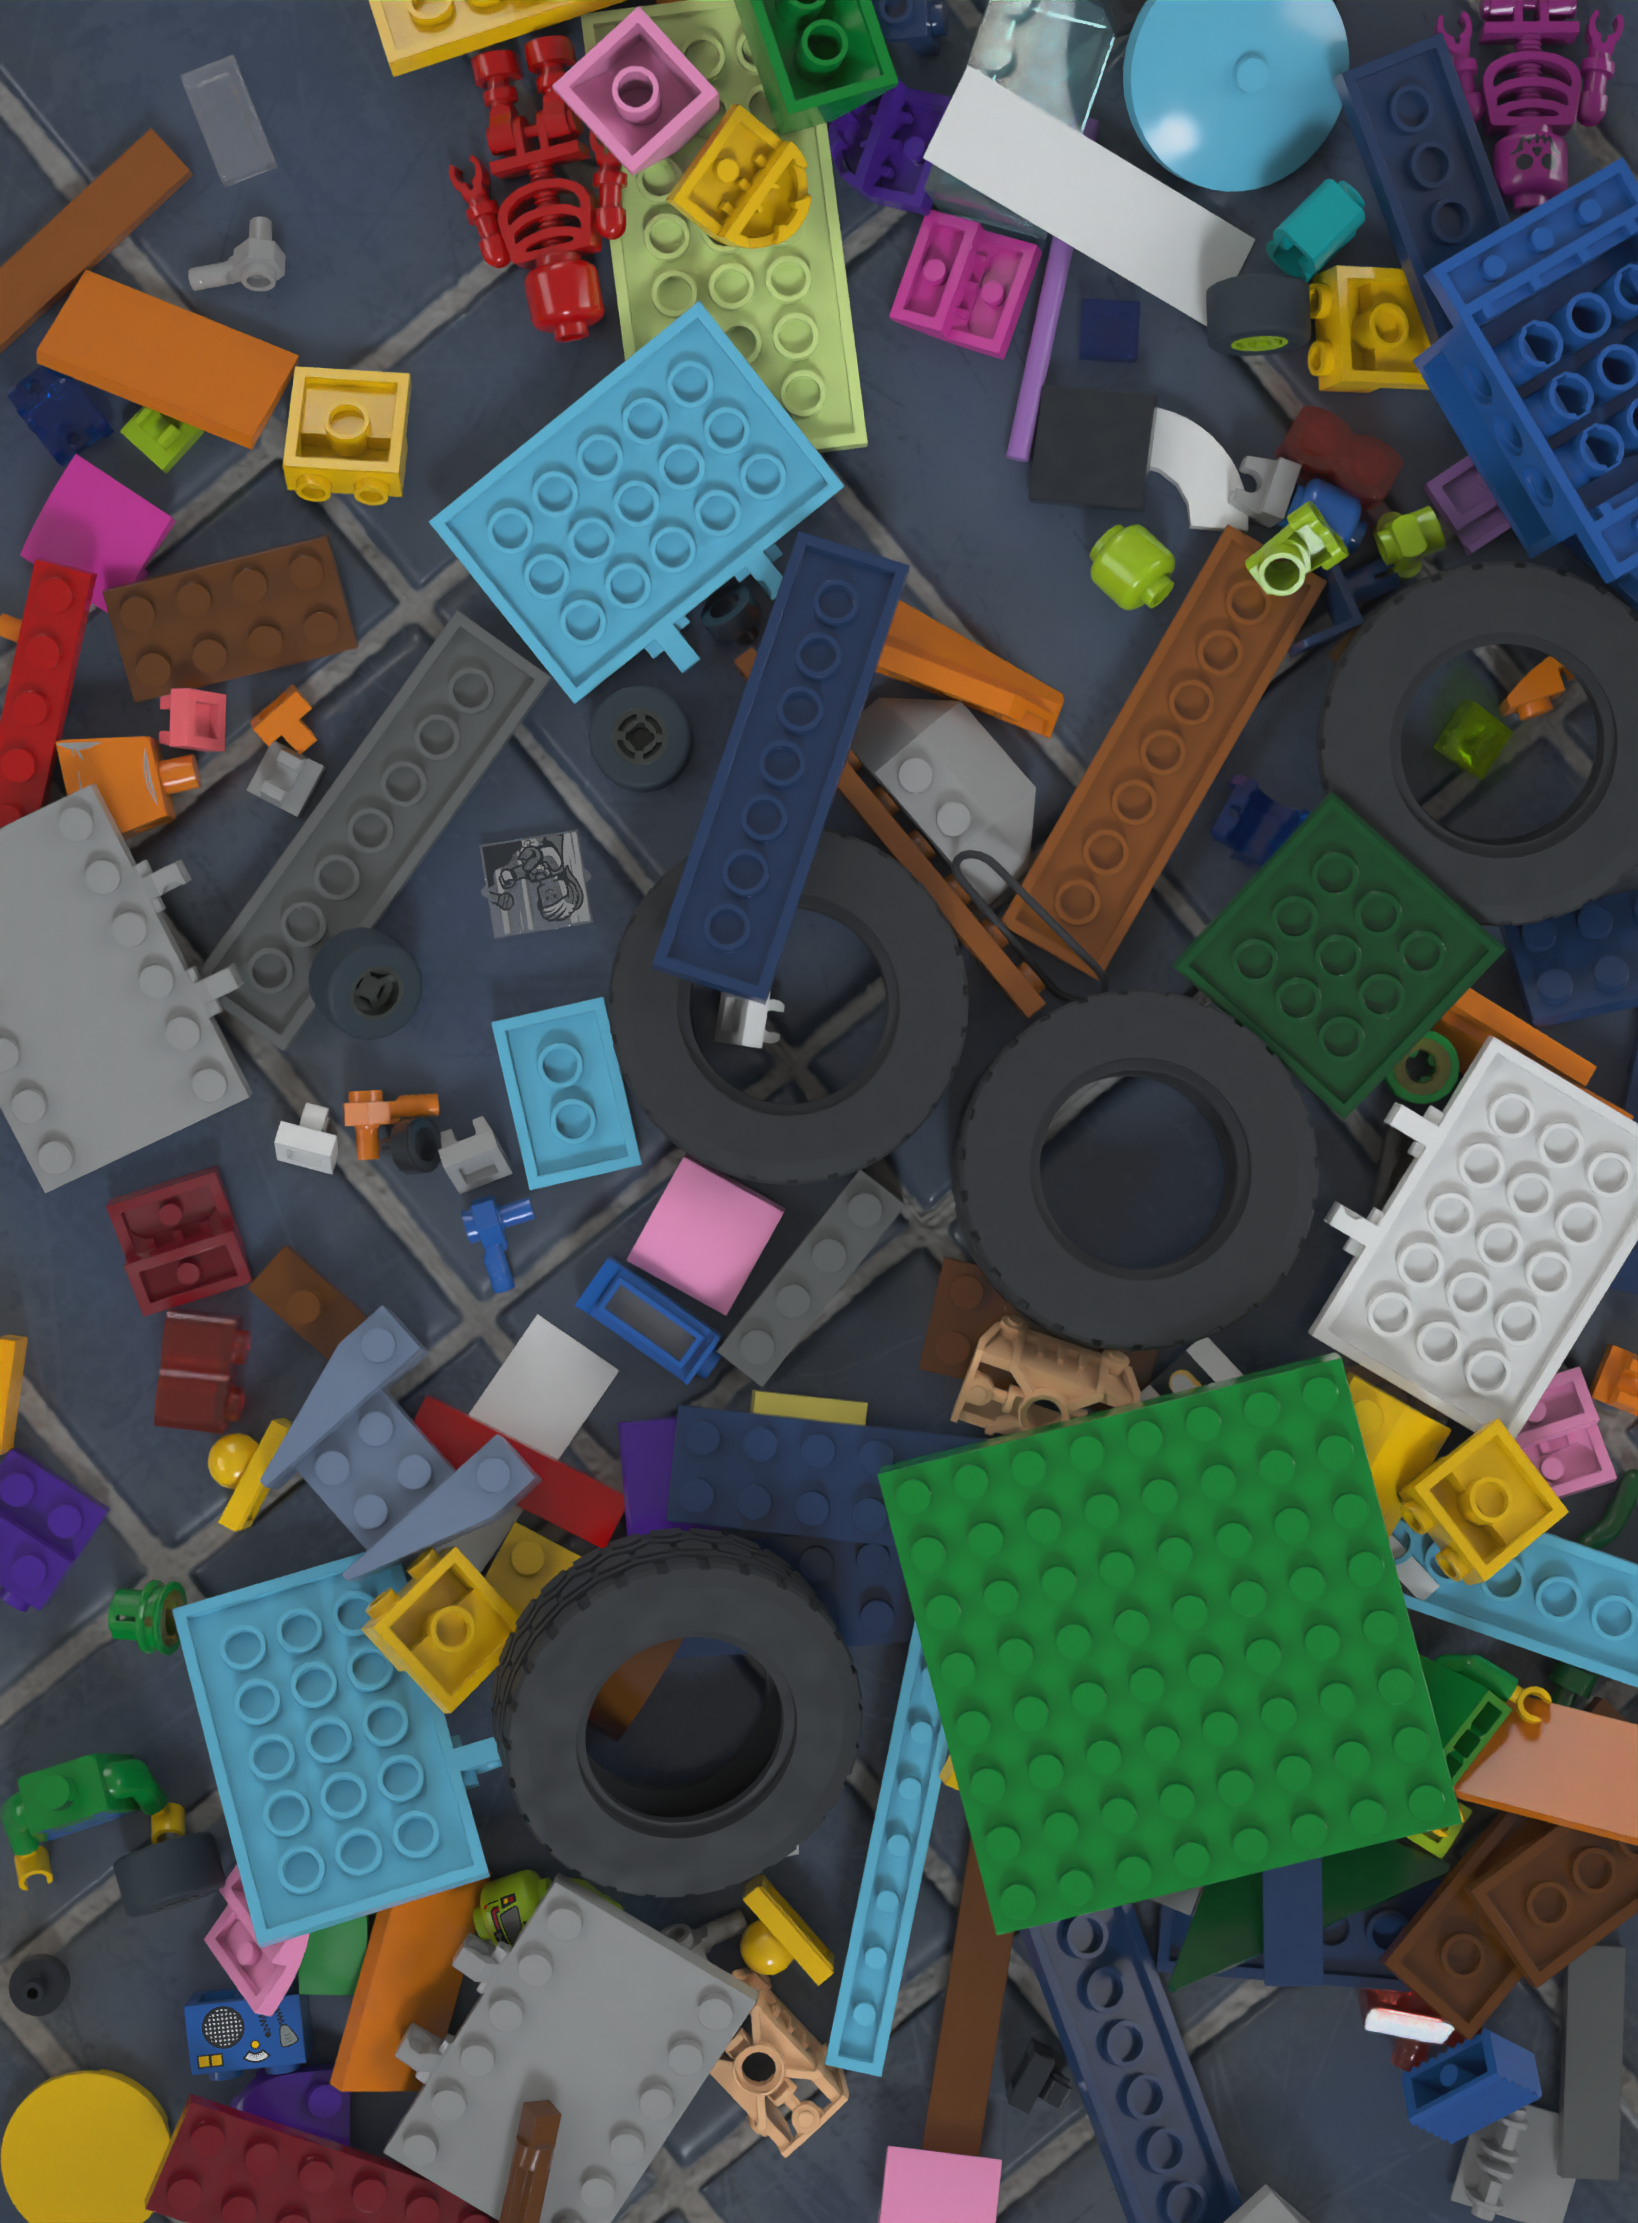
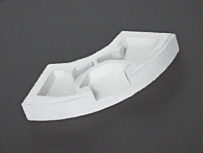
(1198, 470)

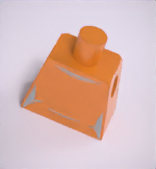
(129, 777)

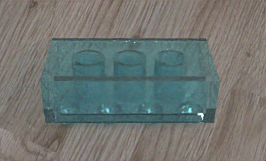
(1045, 55)

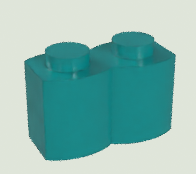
(1317, 230)

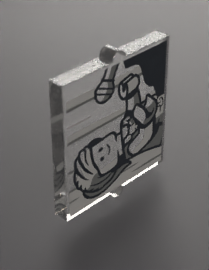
(536, 884)

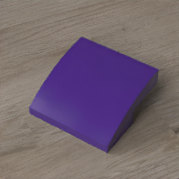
(646, 1474)

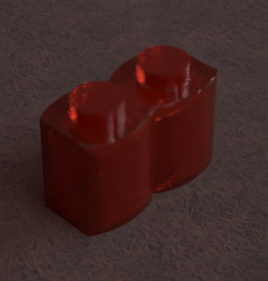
(1333, 453)
(200, 1371)

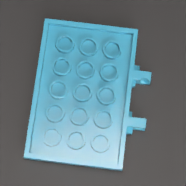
(639, 506)
(327, 1754)

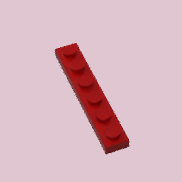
(41, 684)

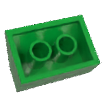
(816, 57)

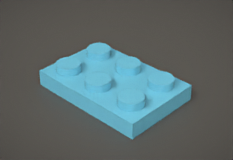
(566, 1093)

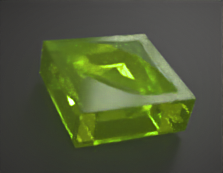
(1473, 739)

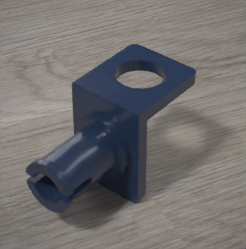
(1342, 597)

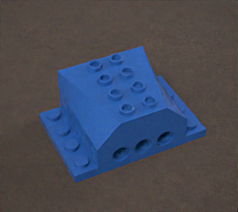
(1548, 367)

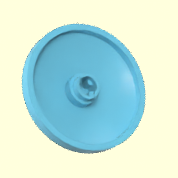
(1234, 86)

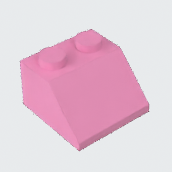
(639, 93)

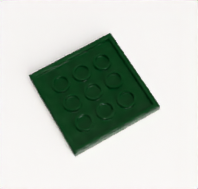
(1338, 955)

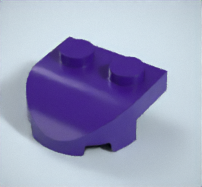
(884, 144)
(300, 2101)

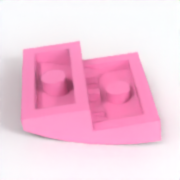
(706, 1234)
(1565, 1437)
(258, 1972)
(938, 2187)

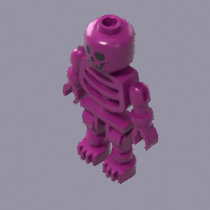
(1533, 157)

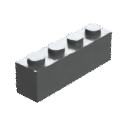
(810, 1277)

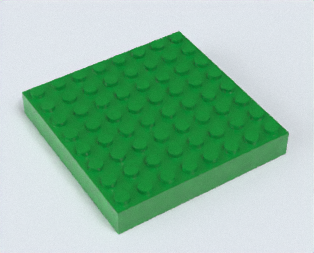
(1169, 1644)

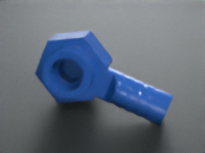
(487, 1223)

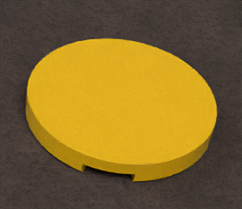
(84, 2149)

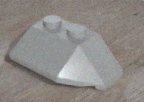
(951, 784)

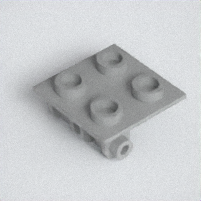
(1514, 2169)

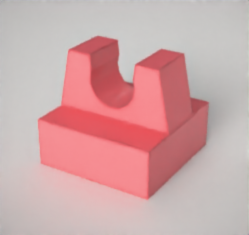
(195, 720)

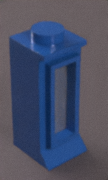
(651, 1321)

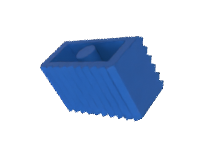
(1470, 2086)

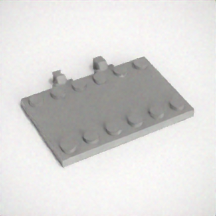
(98, 1009)
(572, 2014)

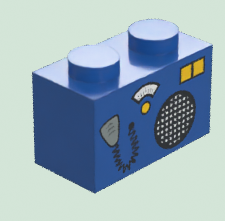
(230, 2037)

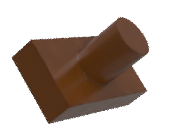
(307, 1301)

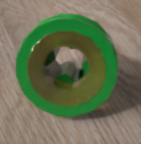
(1442, 1074)
(148, 1616)

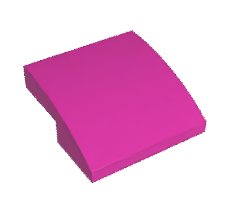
(965, 284)
(97, 528)

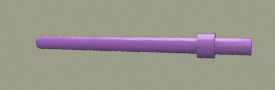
(1042, 339)

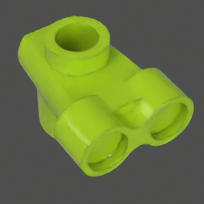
(1407, 539)
(1305, 543)

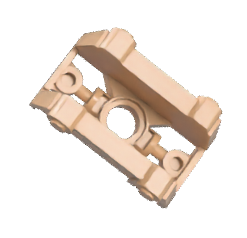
(1043, 1370)
(795, 2056)

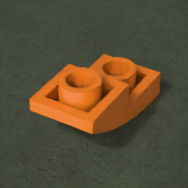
(1536, 690)

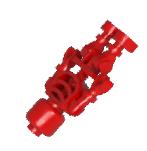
(561, 288)

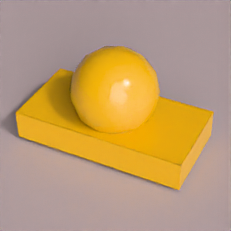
(238, 1465)
(780, 1935)

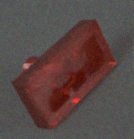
(1410, 2021)

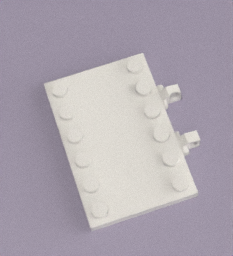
(1488, 1242)

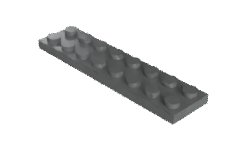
(376, 822)

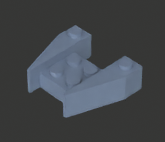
(378, 1463)

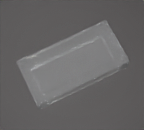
(229, 121)

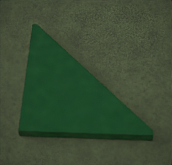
(1229, 1913)

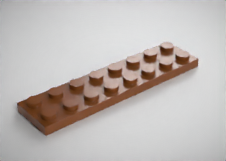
(1160, 755)

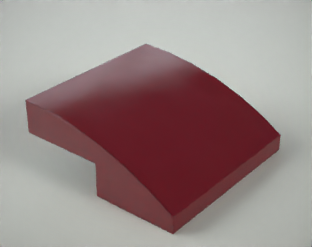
(180, 1241)

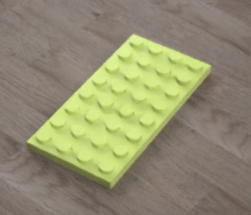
(776, 302)

